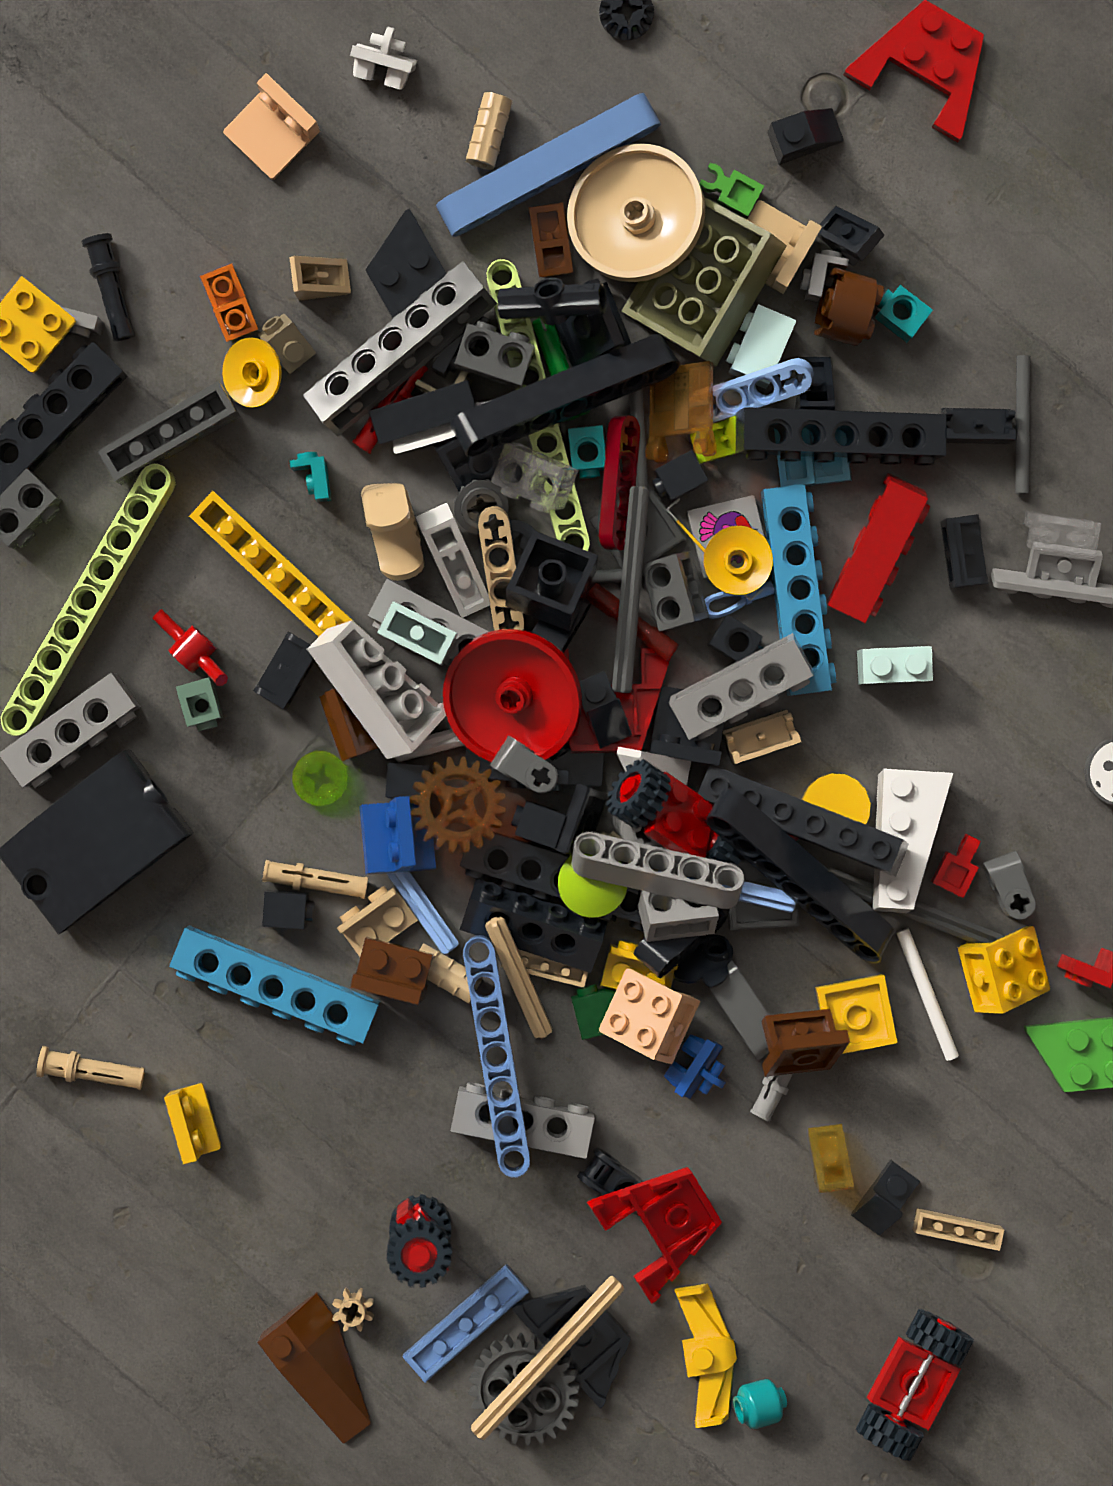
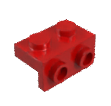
(1086, 974)

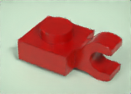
(956, 871)

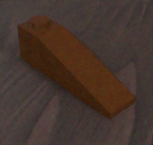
(315, 1361)

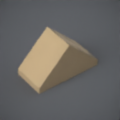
(319, 277)

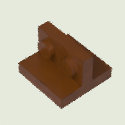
(345, 727)
(392, 971)
(802, 1042)

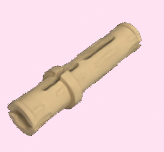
(314, 879)

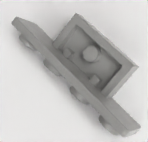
(1057, 575)

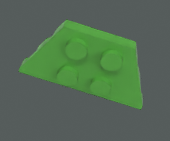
(1076, 1052)

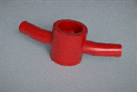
(191, 648)

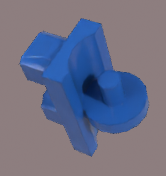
(689, 1079)

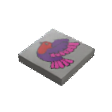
(711, 519)

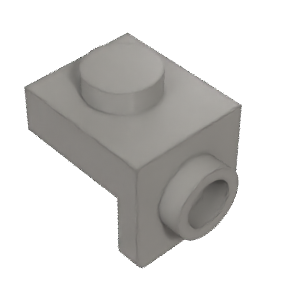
(814, 278)

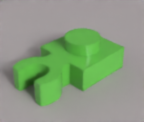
(737, 192)

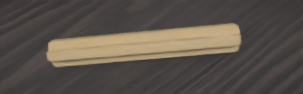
(518, 977)

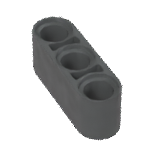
(743, 1010)

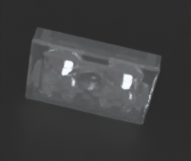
(1062, 534)

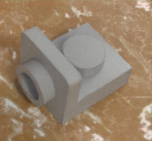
(84, 324)

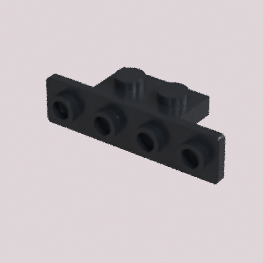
(571, 769)

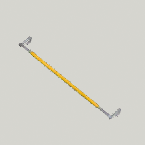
(696, 541)

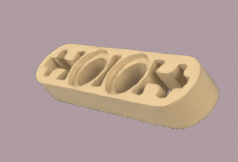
(494, 573)

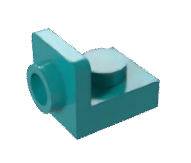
(317, 481)

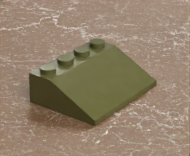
(712, 288)

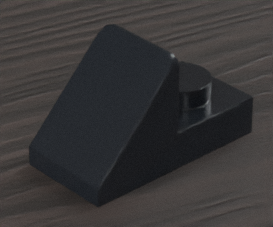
(849, 234)
(821, 391)
(603, 710)
(885, 1198)

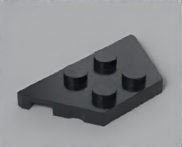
(404, 265)
(594, 1353)

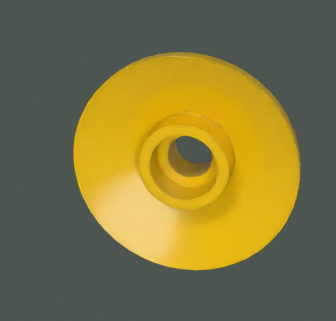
(241, 372)
(755, 554)

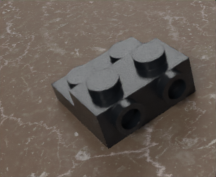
(464, 468)

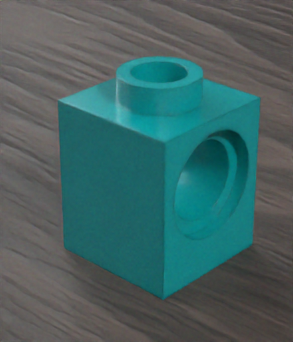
(917, 313)
(587, 436)

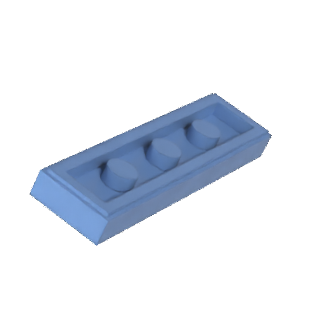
(465, 1323)

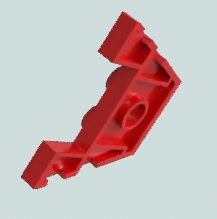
(934, 50)
(637, 706)
(673, 1214)

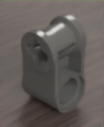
(520, 763)
(1008, 879)

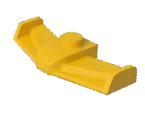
(708, 1354)

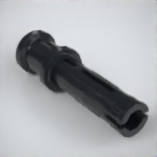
(106, 272)

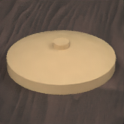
(636, 212)

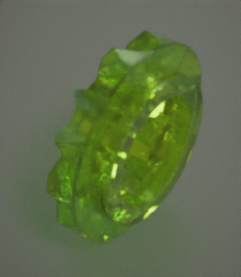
(305, 785)

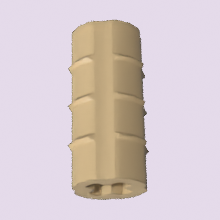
(488, 130)
(449, 974)

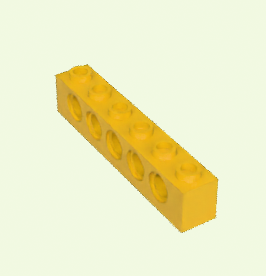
(267, 565)

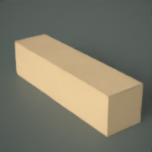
(552, 970)
(958, 1229)

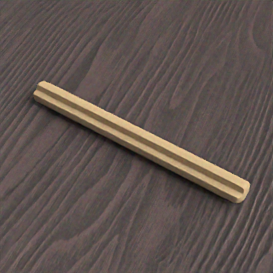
(547, 1357)

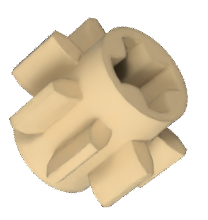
(362, 1313)

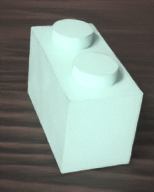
(762, 343)
(417, 633)
(895, 665)

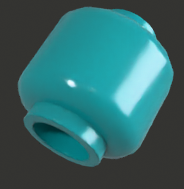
(759, 1404)

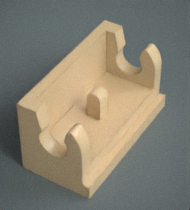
(761, 736)

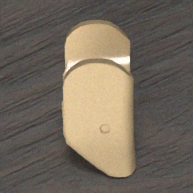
(393, 530)

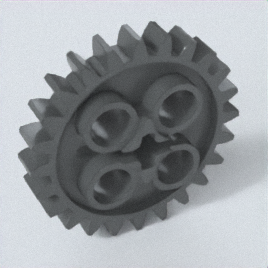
(557, 1380)

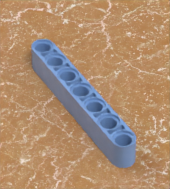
(547, 165)
(496, 1072)

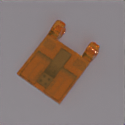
(682, 407)

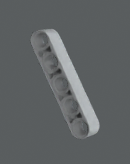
(669, 882)

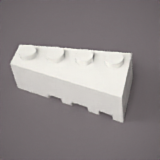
(377, 690)
(910, 809)

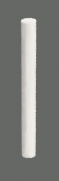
(927, 994)

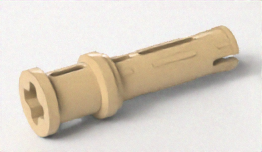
(73, 1066)

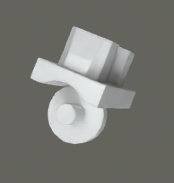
(367, 57)

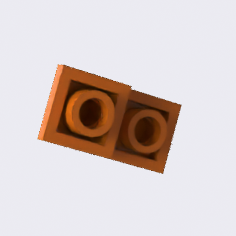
(229, 302)

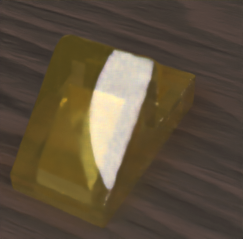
(830, 1159)

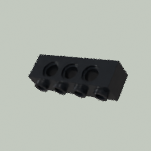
(536, 925)

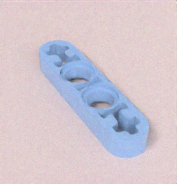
(752, 398)

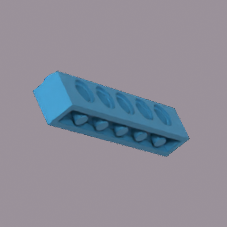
(800, 503)
(188, 963)

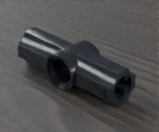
(552, 301)

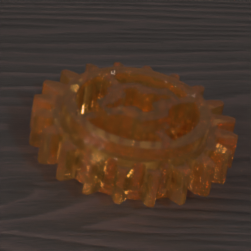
(477, 783)

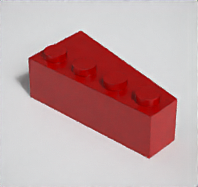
(879, 548)

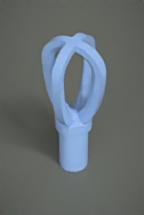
(767, 587)

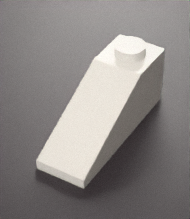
(453, 560)

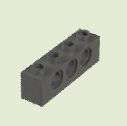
(169, 433)

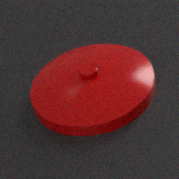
(514, 688)

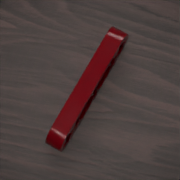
(623, 444)

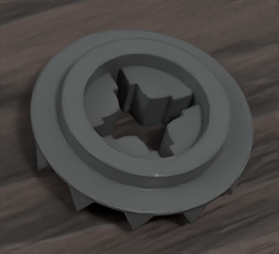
(467, 498)

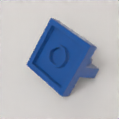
(392, 841)

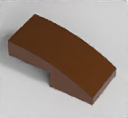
(550, 239)

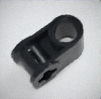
(610, 1175)

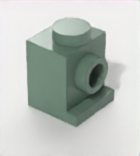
(190, 694)

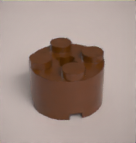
(848, 307)

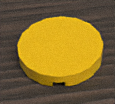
(840, 795)

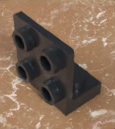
(671, 740)

